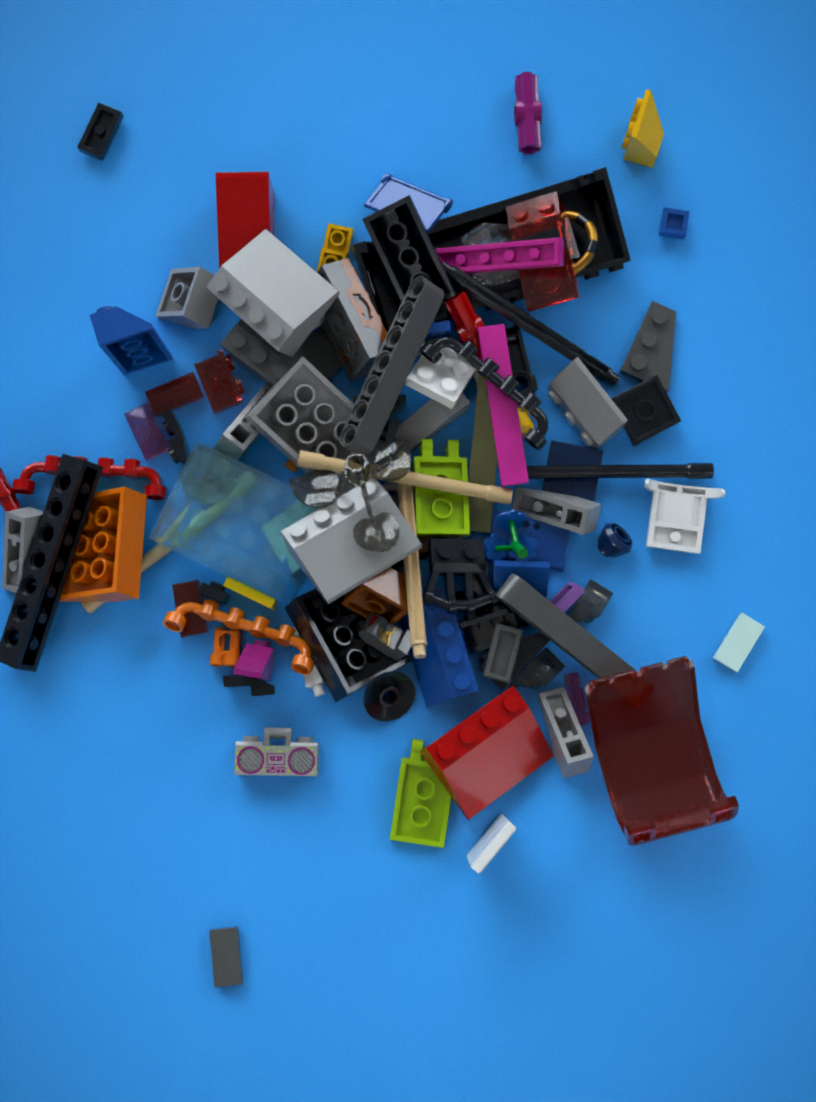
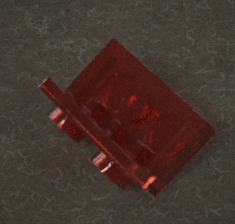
(219, 383)

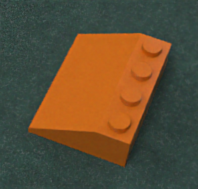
(109, 549)

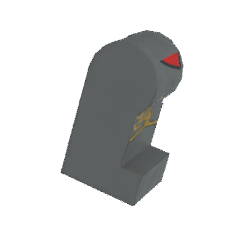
(385, 637)

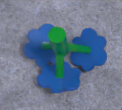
(519, 547)

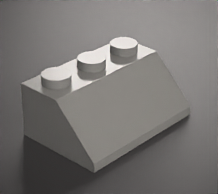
(586, 404)

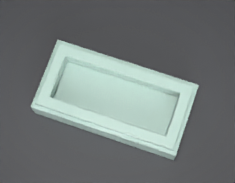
(738, 642)

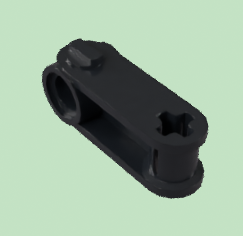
(519, 361)

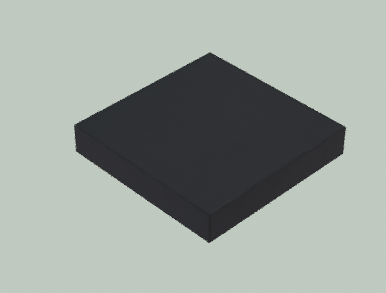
(646, 409)

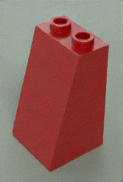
(243, 210)

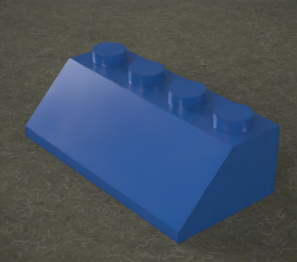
(128, 340)
(446, 668)

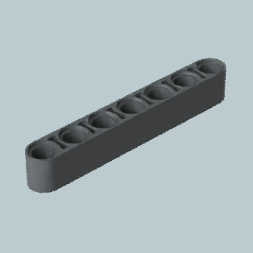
(391, 366)
(560, 628)

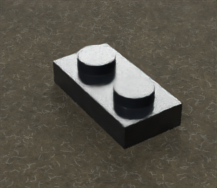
(100, 131)

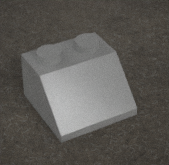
(187, 299)

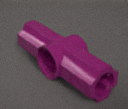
(527, 113)

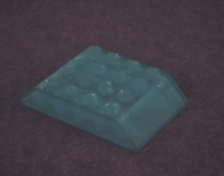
(233, 522)

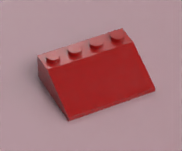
(488, 752)

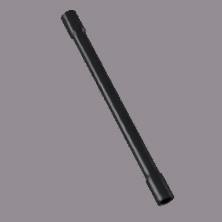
(689, 471)

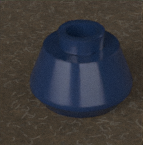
(614, 541)

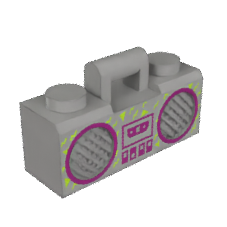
(291, 759)

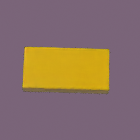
(250, 593)

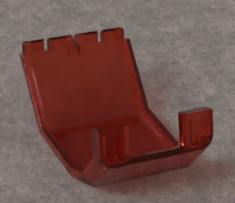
(656, 752)

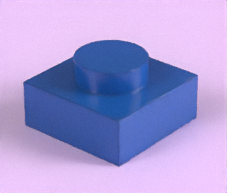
(673, 223)

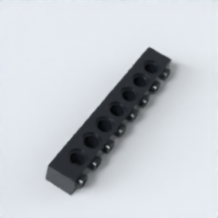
(49, 563)

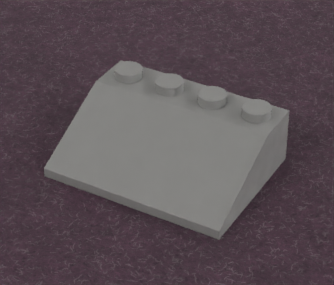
(274, 292)
(303, 415)
(326, 544)

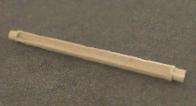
(413, 577)

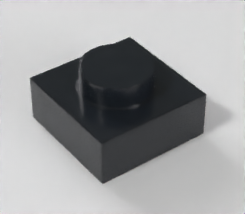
(215, 591)

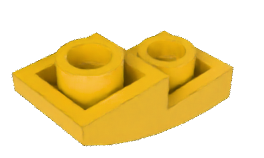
(336, 244)

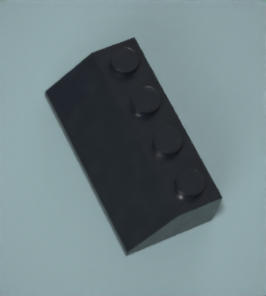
(406, 247)

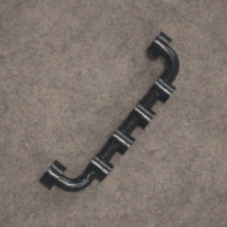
(506, 386)

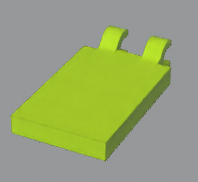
(440, 511)
(420, 802)

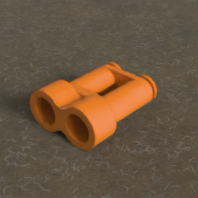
(225, 658)

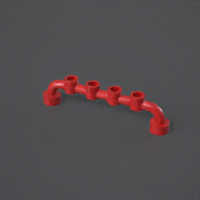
(130, 469)

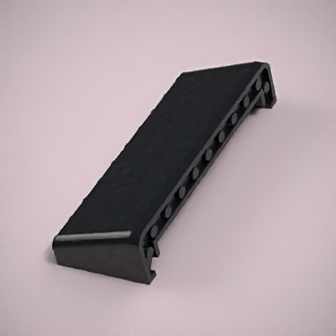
(585, 194)

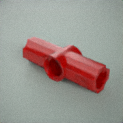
(465, 319)

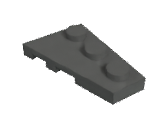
(652, 346)

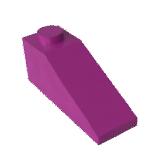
(256, 661)

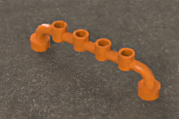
(235, 620)

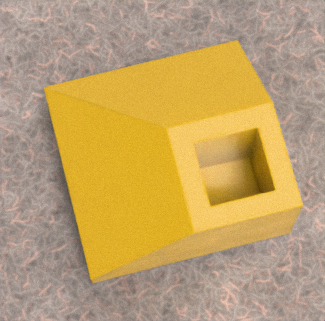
(644, 132)

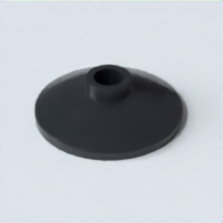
(395, 702)

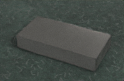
(502, 653)
(226, 956)

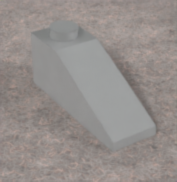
(430, 420)
(240, 433)
(558, 509)
(18, 539)
(565, 733)

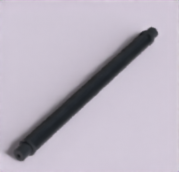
(528, 323)

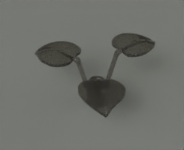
(319, 488)

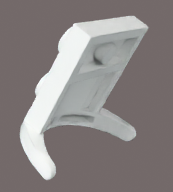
(442, 380)
(678, 515)

